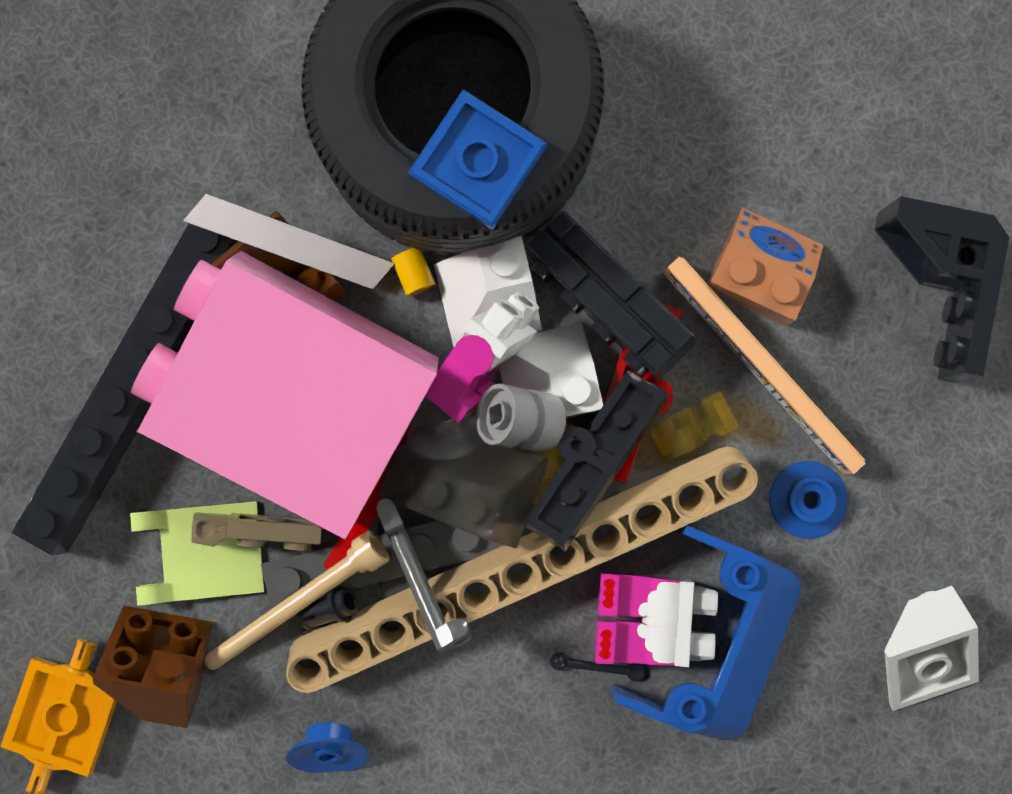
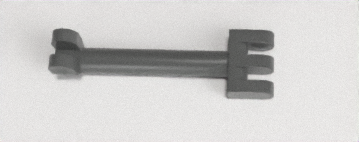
(444, 635)

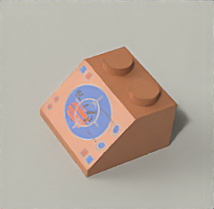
(766, 267)

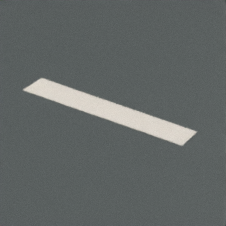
(288, 241)

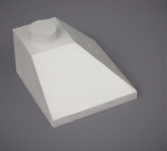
(479, 279)
(557, 364)
(931, 649)

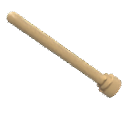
(365, 554)

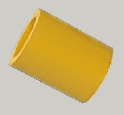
(413, 272)

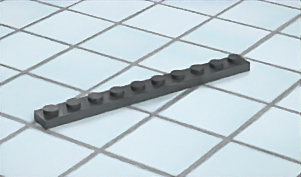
(434, 544)

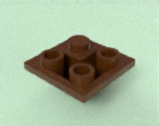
(155, 664)

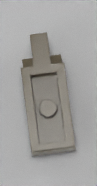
(254, 530)

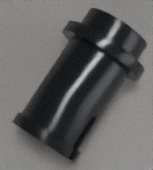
(337, 606)

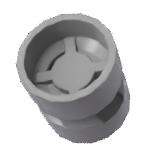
(520, 418)

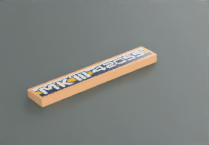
(764, 366)

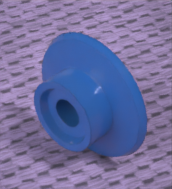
(788, 495)
(327, 749)

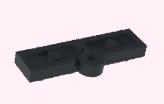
(594, 459)

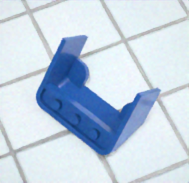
(727, 706)

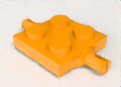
(59, 717)

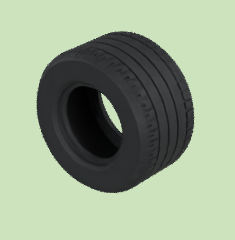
(371, 167)

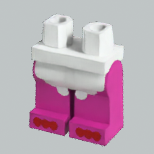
(478, 356)
(666, 621)

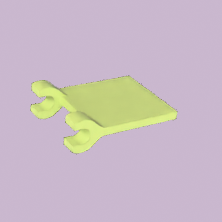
(194, 568)

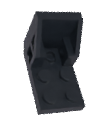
(954, 253)

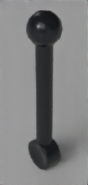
(634, 671)

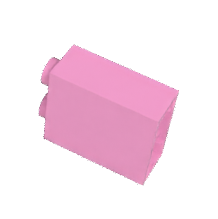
(283, 390)

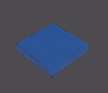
(477, 159)

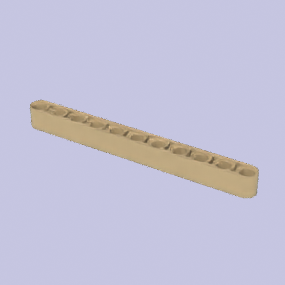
(544, 569)

